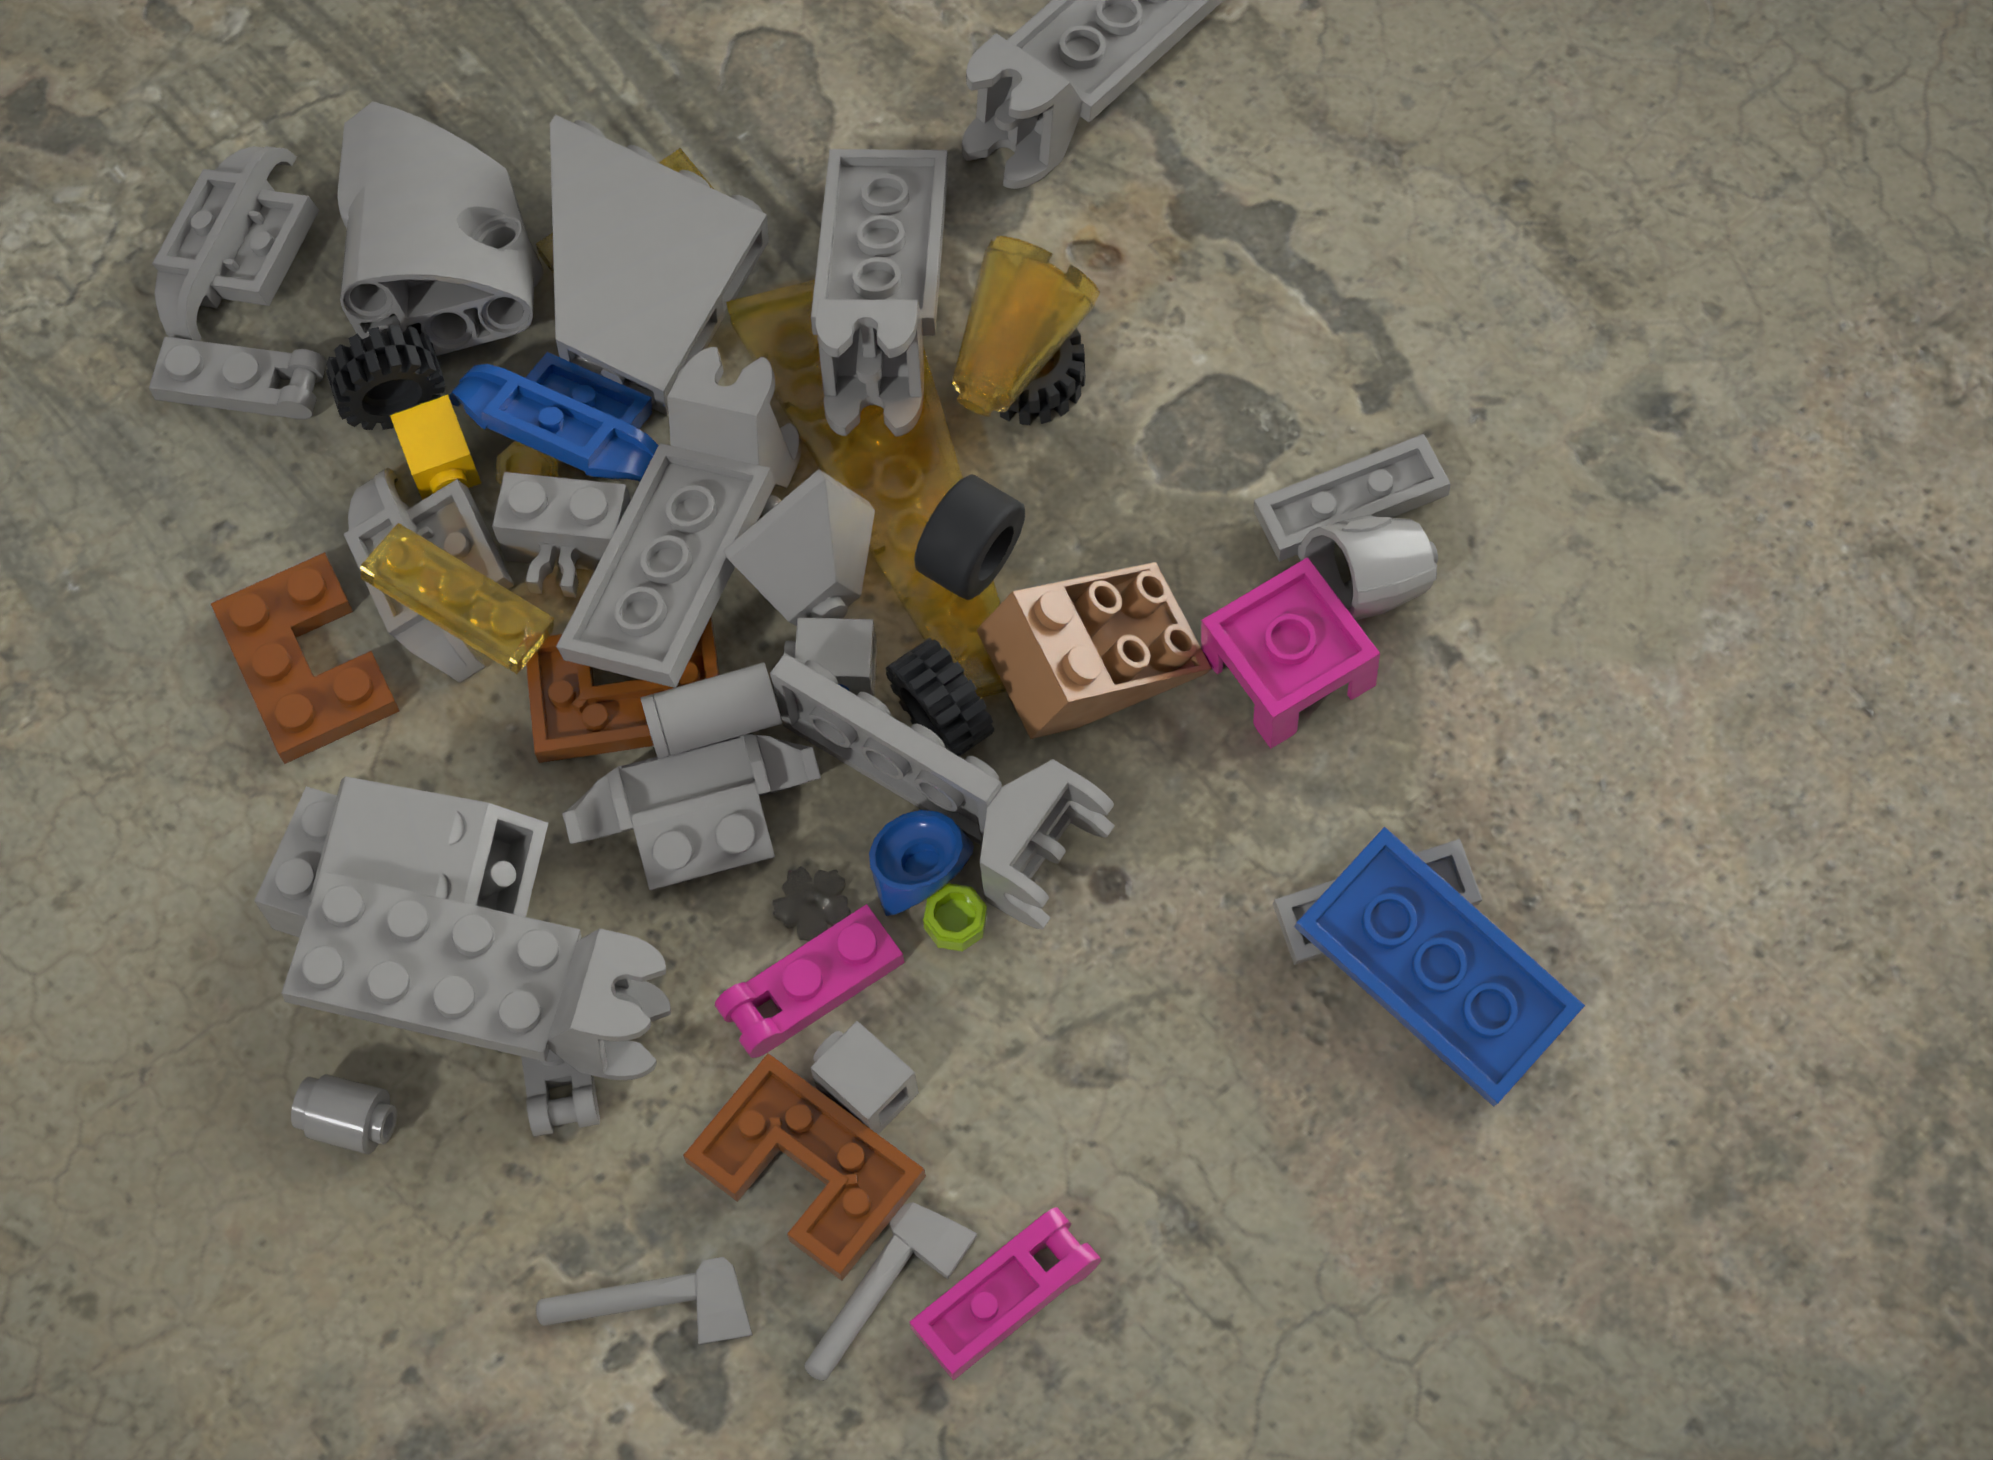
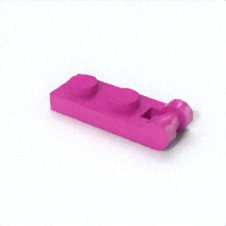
(811, 981)
(1003, 1293)

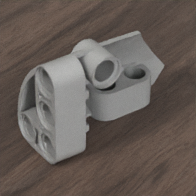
(430, 234)

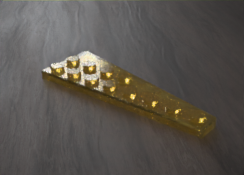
(895, 474)

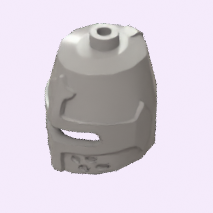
(1386, 559)

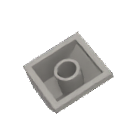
(808, 550)

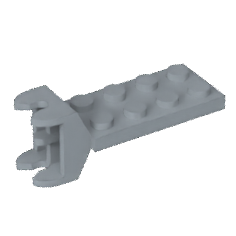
(1063, 68)
(878, 281)
(691, 504)
(1012, 822)
(478, 976)

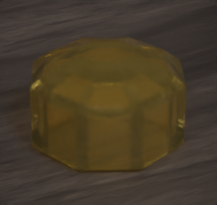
(525, 460)

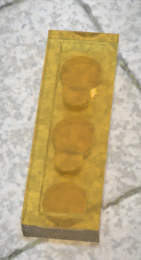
(457, 598)

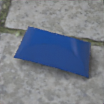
(916, 858)

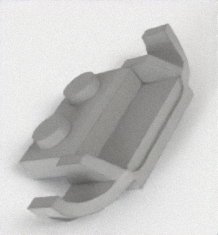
(230, 240)
(446, 520)
(694, 807)

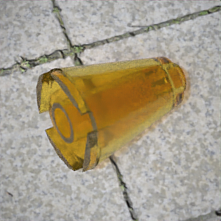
(1016, 322)

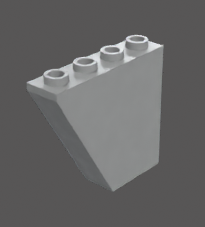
(641, 259)

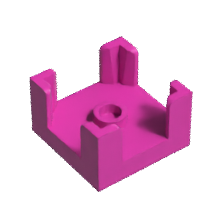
(1289, 648)

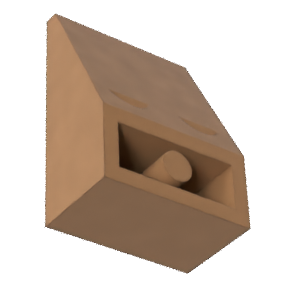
(1090, 647)

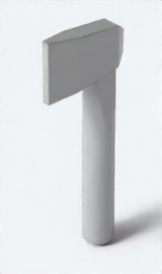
(915, 1231)
(713, 1285)

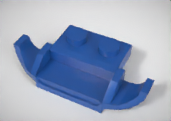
(563, 415)

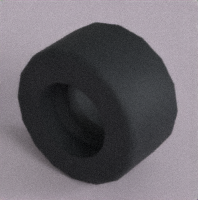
(969, 537)

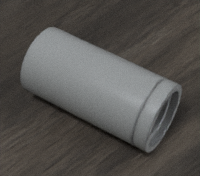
(711, 710)

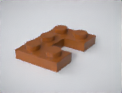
(294, 704)
(583, 719)
(861, 1170)

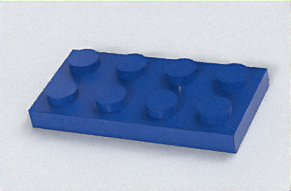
(1439, 966)

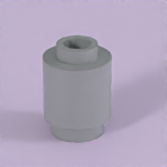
(343, 1113)

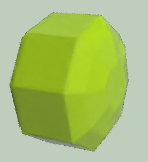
(955, 917)

